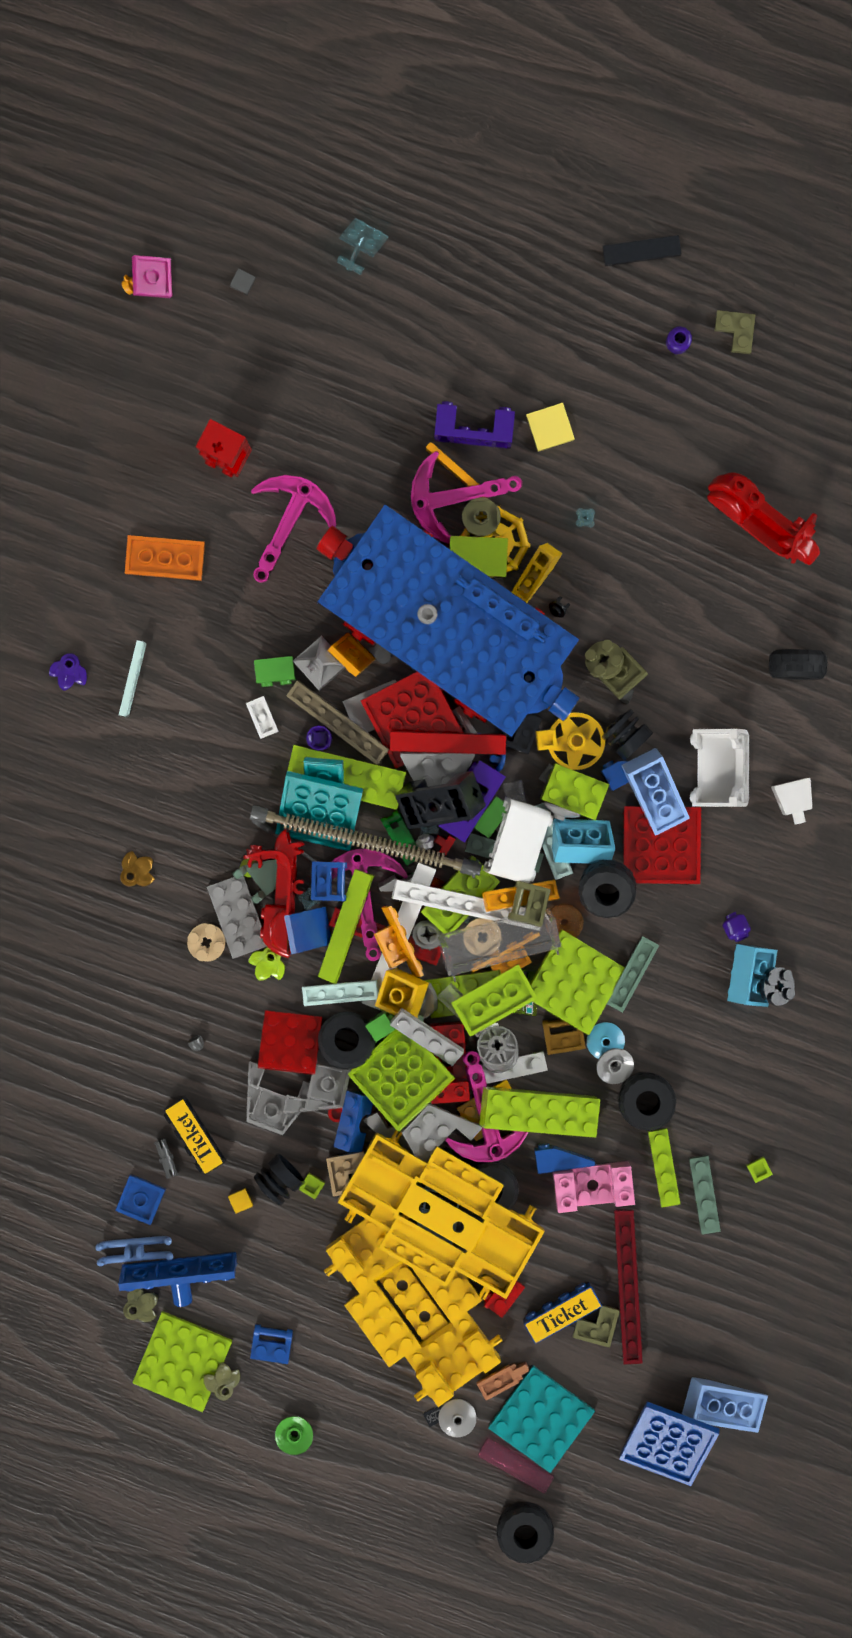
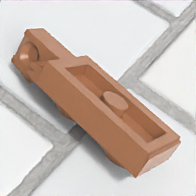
(502, 1380)

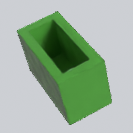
(275, 670)
(380, 1026)

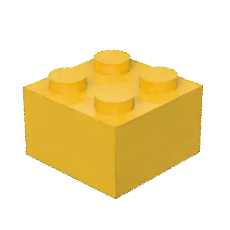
(401, 991)

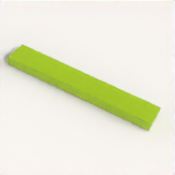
(345, 926)

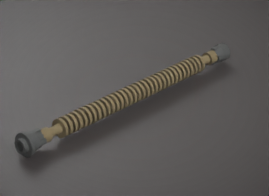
(465, 866)

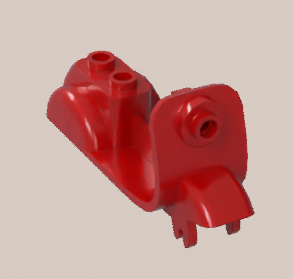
(747, 507)
(285, 852)

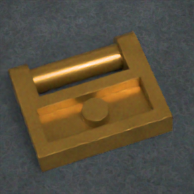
(562, 1041)

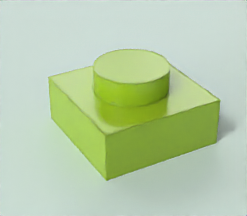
(759, 1169)
(312, 1185)

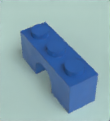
(354, 1109)

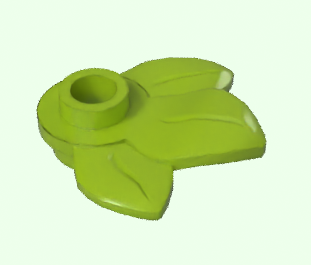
(265, 966)

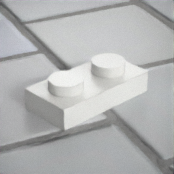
(262, 717)

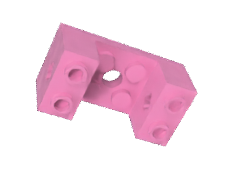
(613, 1180)

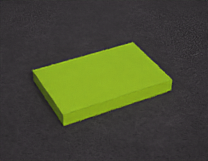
(484, 553)

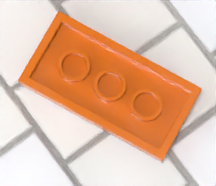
(164, 558)

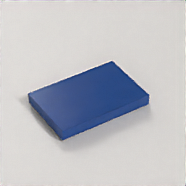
(308, 930)

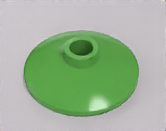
(294, 1444)

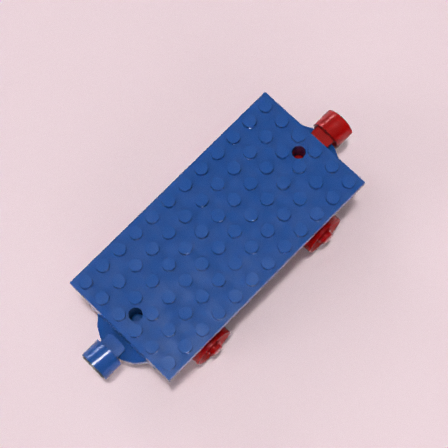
(466, 651)

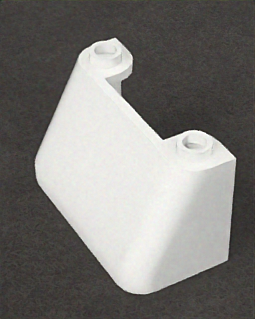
(721, 767)
(518, 841)

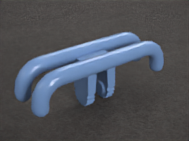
(134, 1250)

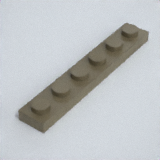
(337, 722)

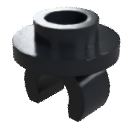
(557, 608)

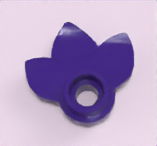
(68, 674)

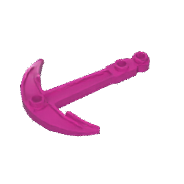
(434, 500)
(292, 513)
(368, 859)
(492, 1137)

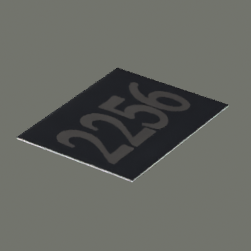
(432, 1416)

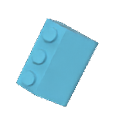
(582, 841)
(747, 971)

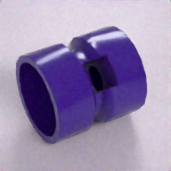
(319, 738)

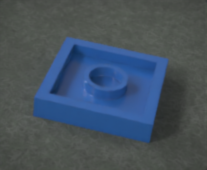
(140, 1199)

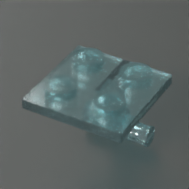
(364, 239)

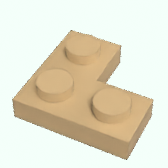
(340, 1168)

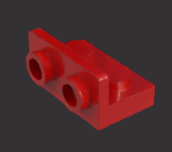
(501, 1305)

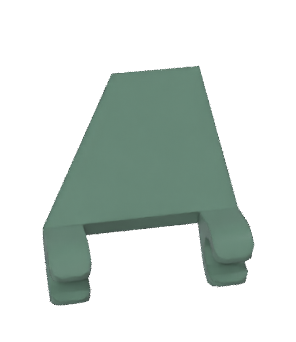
(264, 877)

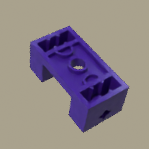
(446, 431)
(487, 778)

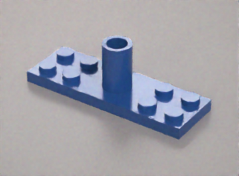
(178, 1274)

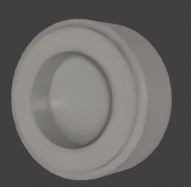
(427, 614)

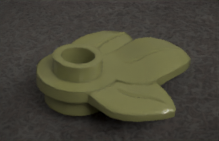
(143, 1303)
(223, 1379)

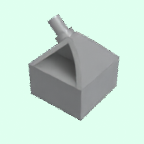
(319, 663)

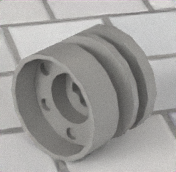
(500, 1060)

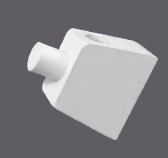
(794, 798)

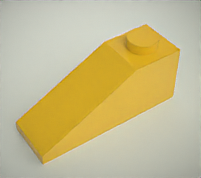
(536, 571)

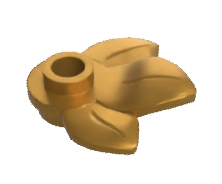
(138, 868)

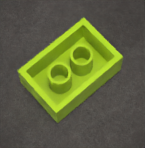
(574, 791)

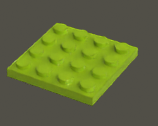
(575, 982)
(401, 1078)
(179, 1359)

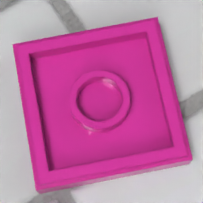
(152, 276)

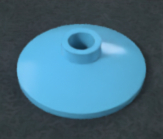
(604, 1031)

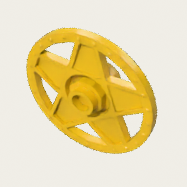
(578, 741)

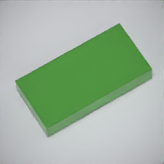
(491, 818)

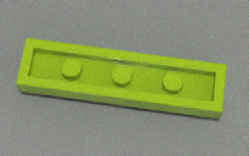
(664, 1167)

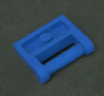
(322, 881)
(271, 1350)

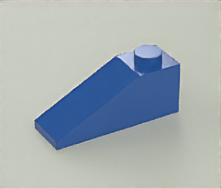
(614, 774)
(557, 1159)

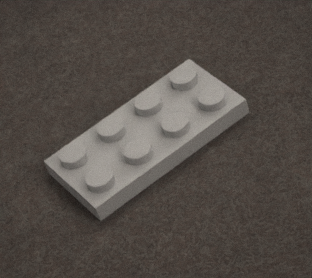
(237, 916)

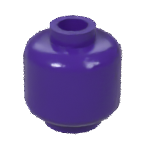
(680, 334)
(736, 927)

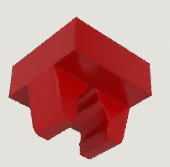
(445, 843)

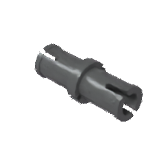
(166, 1158)

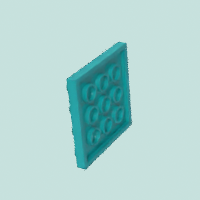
(322, 802)
(541, 1418)

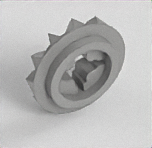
(419, 931)

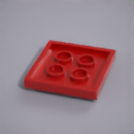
(289, 1042)

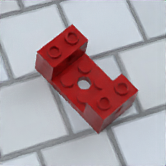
(223, 448)
(459, 1088)

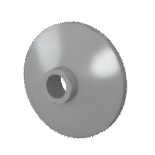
(560, 813)
(615, 1073)
(452, 1410)

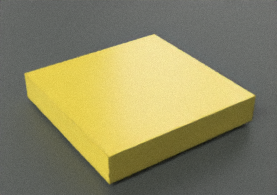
(550, 427)

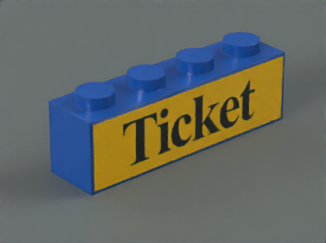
(562, 1312)

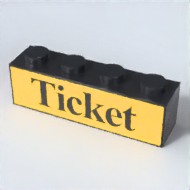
(194, 1135)

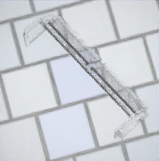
(496, 943)

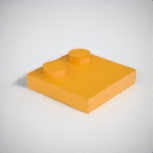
(351, 654)

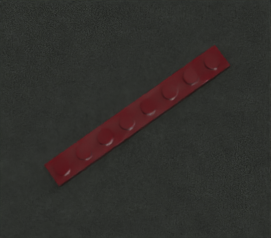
(628, 1286)

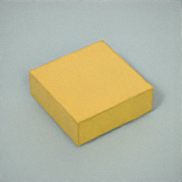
(546, 739)
(240, 1200)

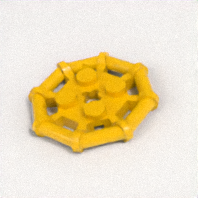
(506, 532)

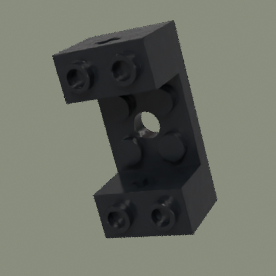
(456, 801)

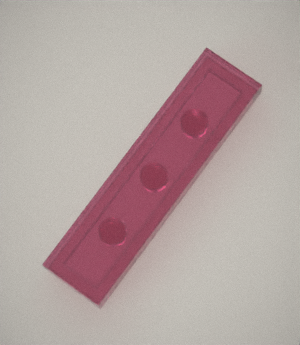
(516, 1465)

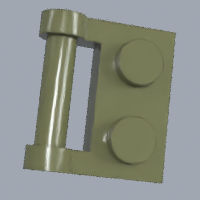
(535, 905)

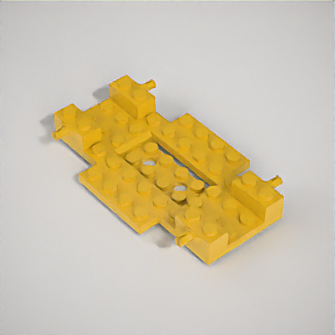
(387, 1185)
(449, 1350)

